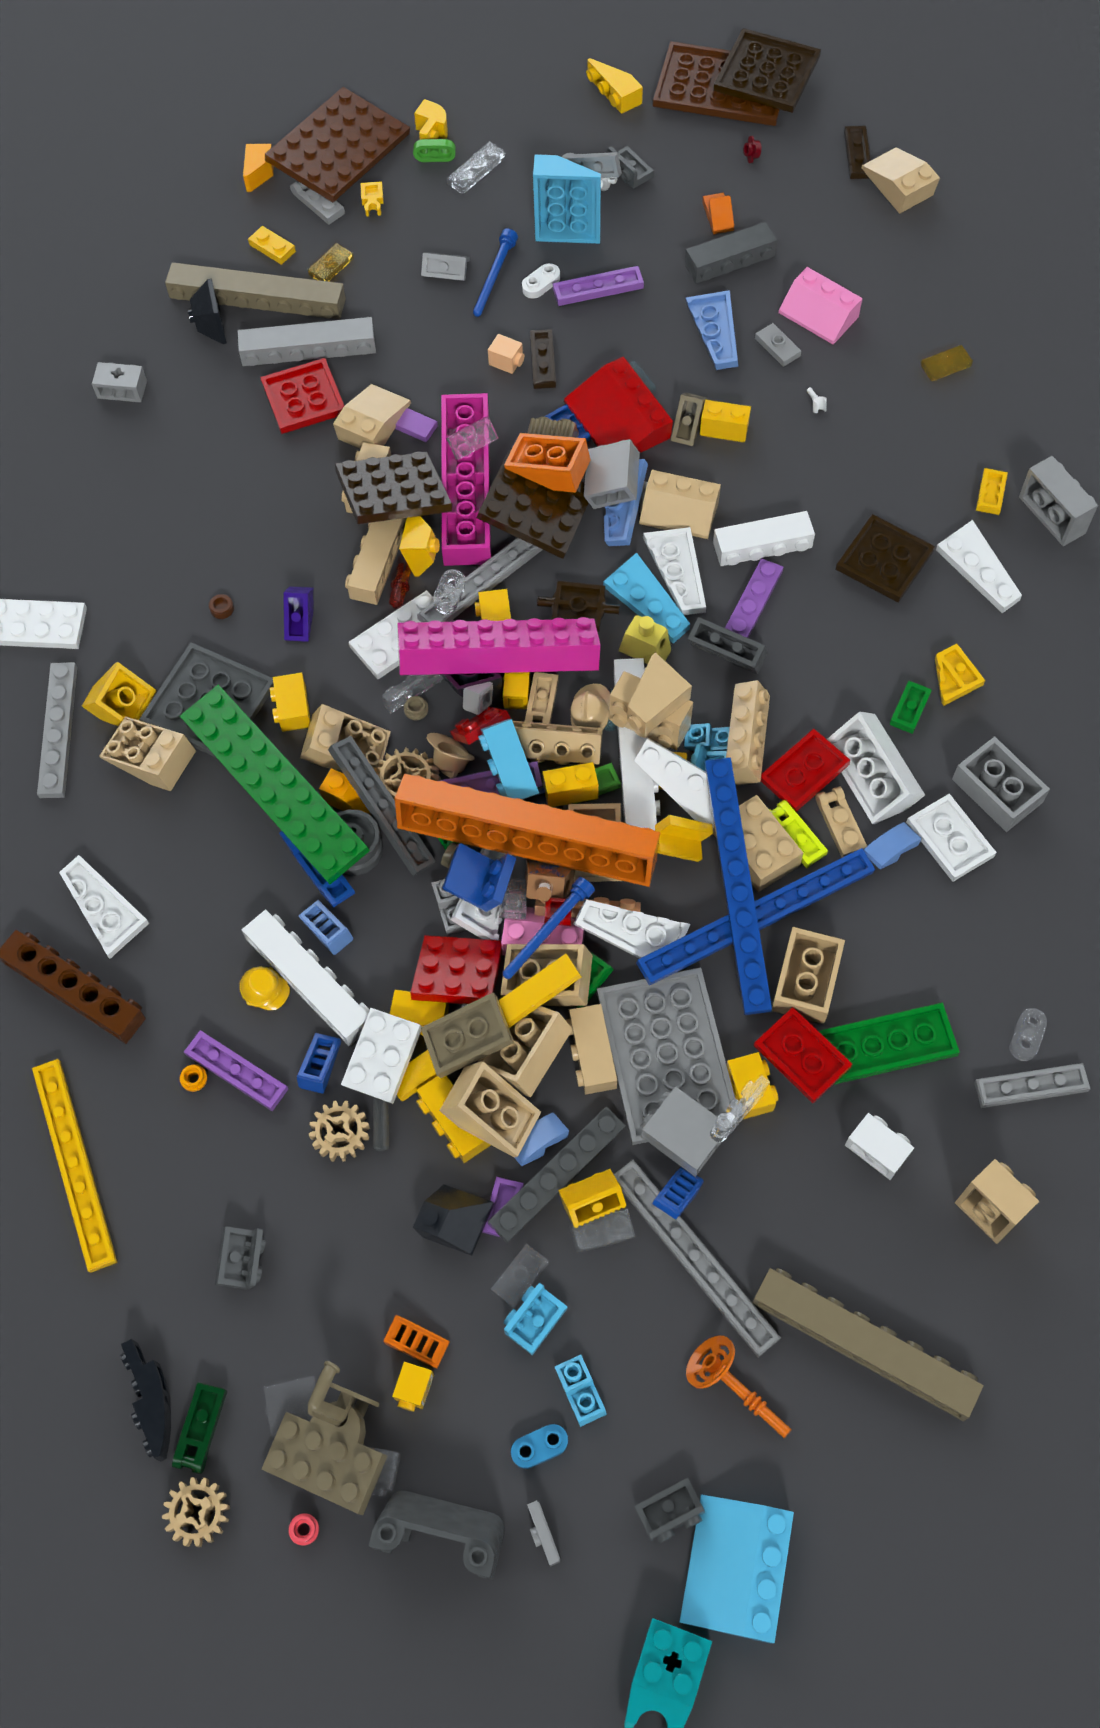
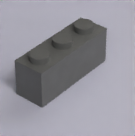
(728, 645)

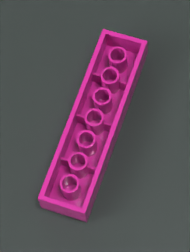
(466, 483)
(498, 646)

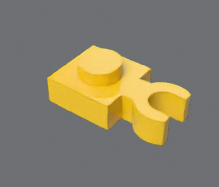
(372, 196)

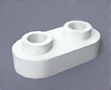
(543, 280)

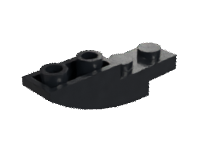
(153, 1410)

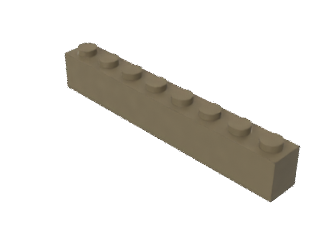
(259, 290)
(868, 1345)

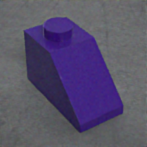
(298, 613)

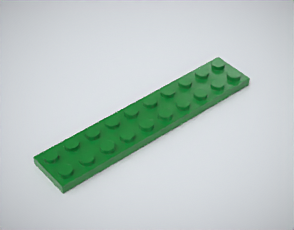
(275, 784)

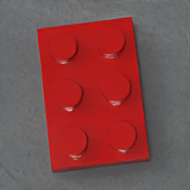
(804, 770)
(802, 1055)

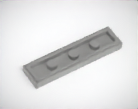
(1032, 1085)

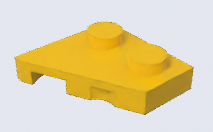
(956, 674)

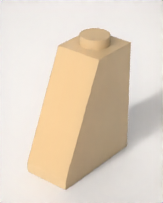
(657, 695)

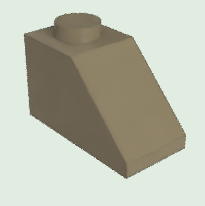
(688, 419)

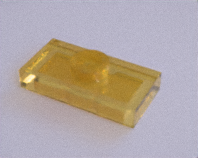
(330, 263)
(946, 363)

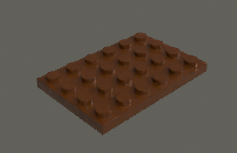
(689, 83)
(337, 144)

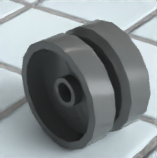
(367, 830)

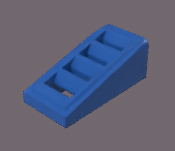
(315, 1079)
(681, 1190)

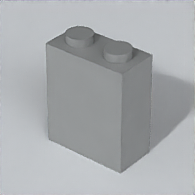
(612, 474)
(681, 1130)

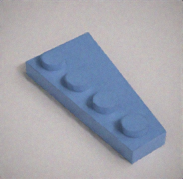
(715, 324)
(621, 517)

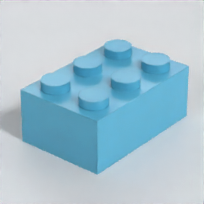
(508, 760)

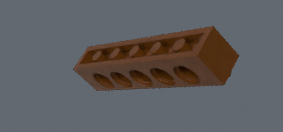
(120, 1025)

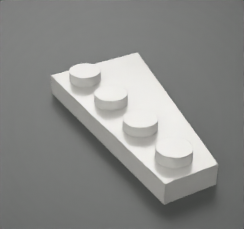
(678, 565)
(980, 566)
(679, 778)
(476, 920)
(629, 929)

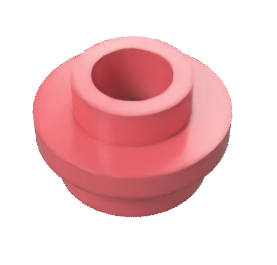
(294, 1527)

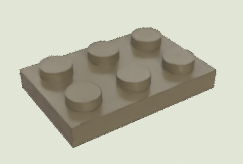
(467, 1035)

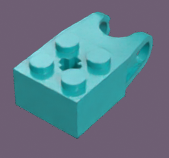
(666, 1691)

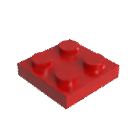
(469, 730)

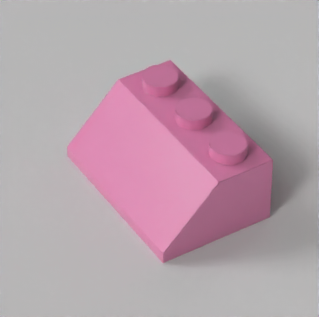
(821, 305)
(523, 930)

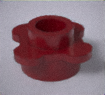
(752, 149)

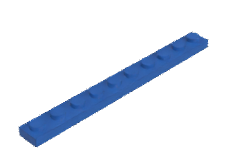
(738, 887)
(768, 910)

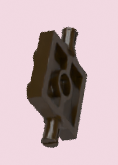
(577, 601)

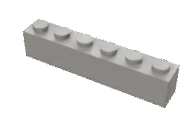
(306, 341)

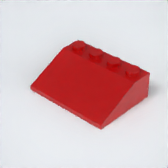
(619, 407)

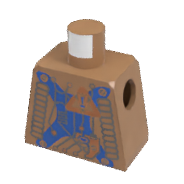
(547, 880)

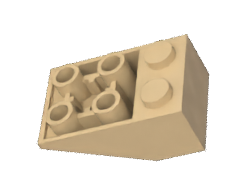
(332, 726)
(149, 752)

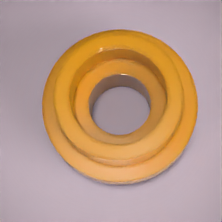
(188, 1072)

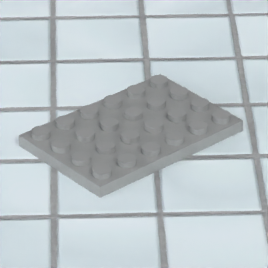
(664, 1040)

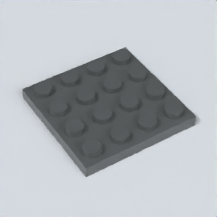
(193, 678)

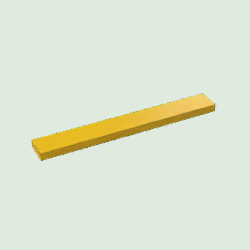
(514, 1006)
(74, 1166)

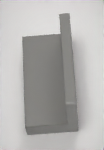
(444, 266)

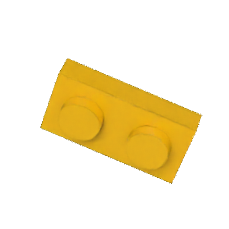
(271, 245)

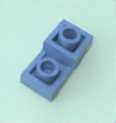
(891, 845)
(545, 1133)

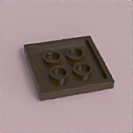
(885, 558)

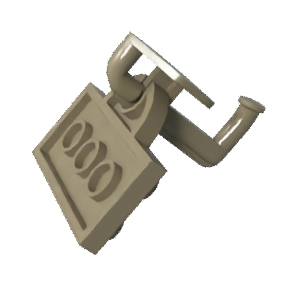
(329, 1449)

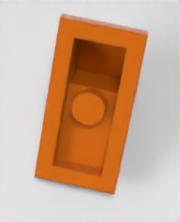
(719, 212)

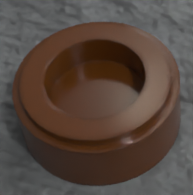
(221, 606)

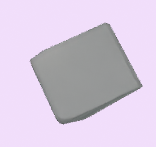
(477, 697)

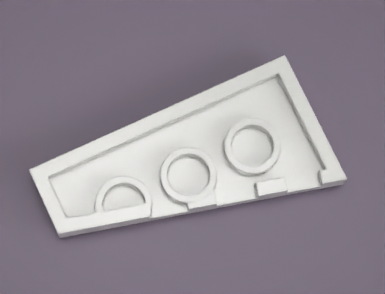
(105, 909)

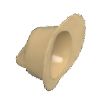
(591, 706)
(448, 754)

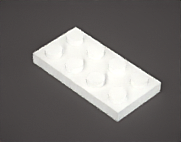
(41, 623)
(379, 644)

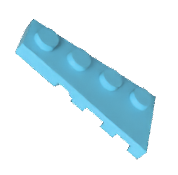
(645, 596)

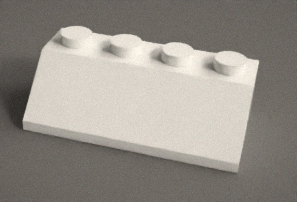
(876, 768)

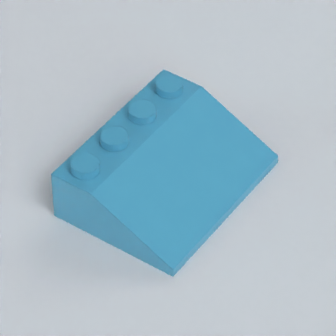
(566, 201)
(737, 1568)

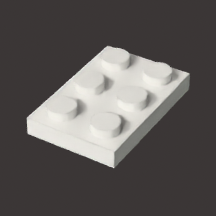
(951, 837)
(381, 1055)

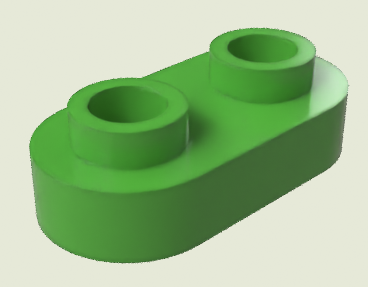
(434, 150)

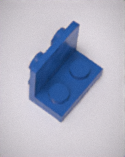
(478, 877)

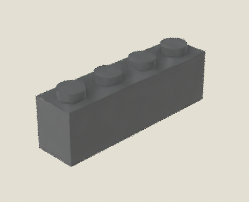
(730, 252)

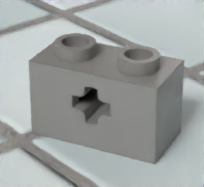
(119, 382)

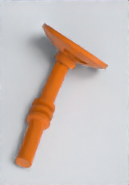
(719, 1370)

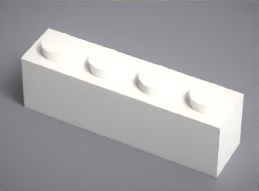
(763, 538)

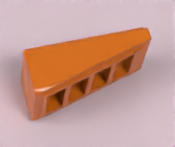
(393, 1331)

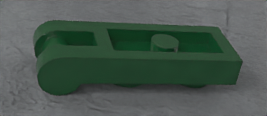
(199, 1427)

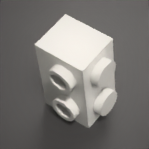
(879, 1145)

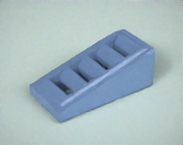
(335, 939)

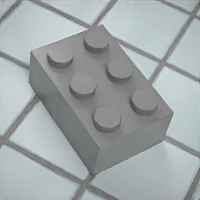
(1058, 500)
(1000, 784)

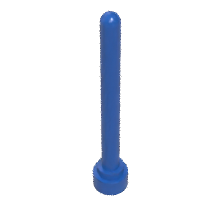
(507, 241)
(580, 890)

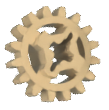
(333, 1140)
(184, 1518)

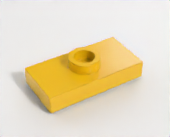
(991, 491)

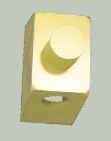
(645, 638)

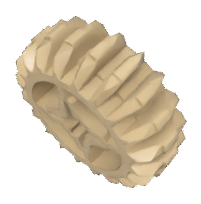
(402, 761)

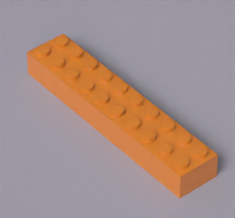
(527, 829)

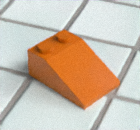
(550, 460)

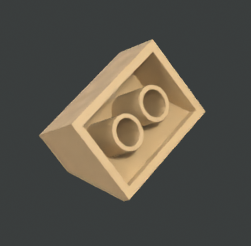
(679, 503)

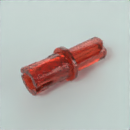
(400, 586)

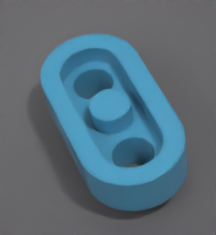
(540, 1448)

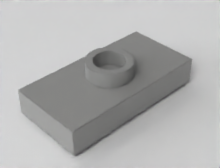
(778, 344)
(542, 1534)

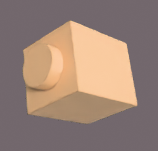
(505, 354)

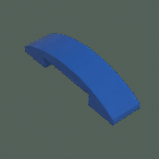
(333, 893)

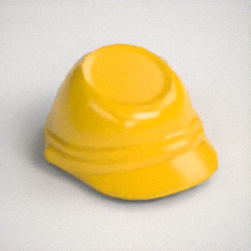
(264, 988)

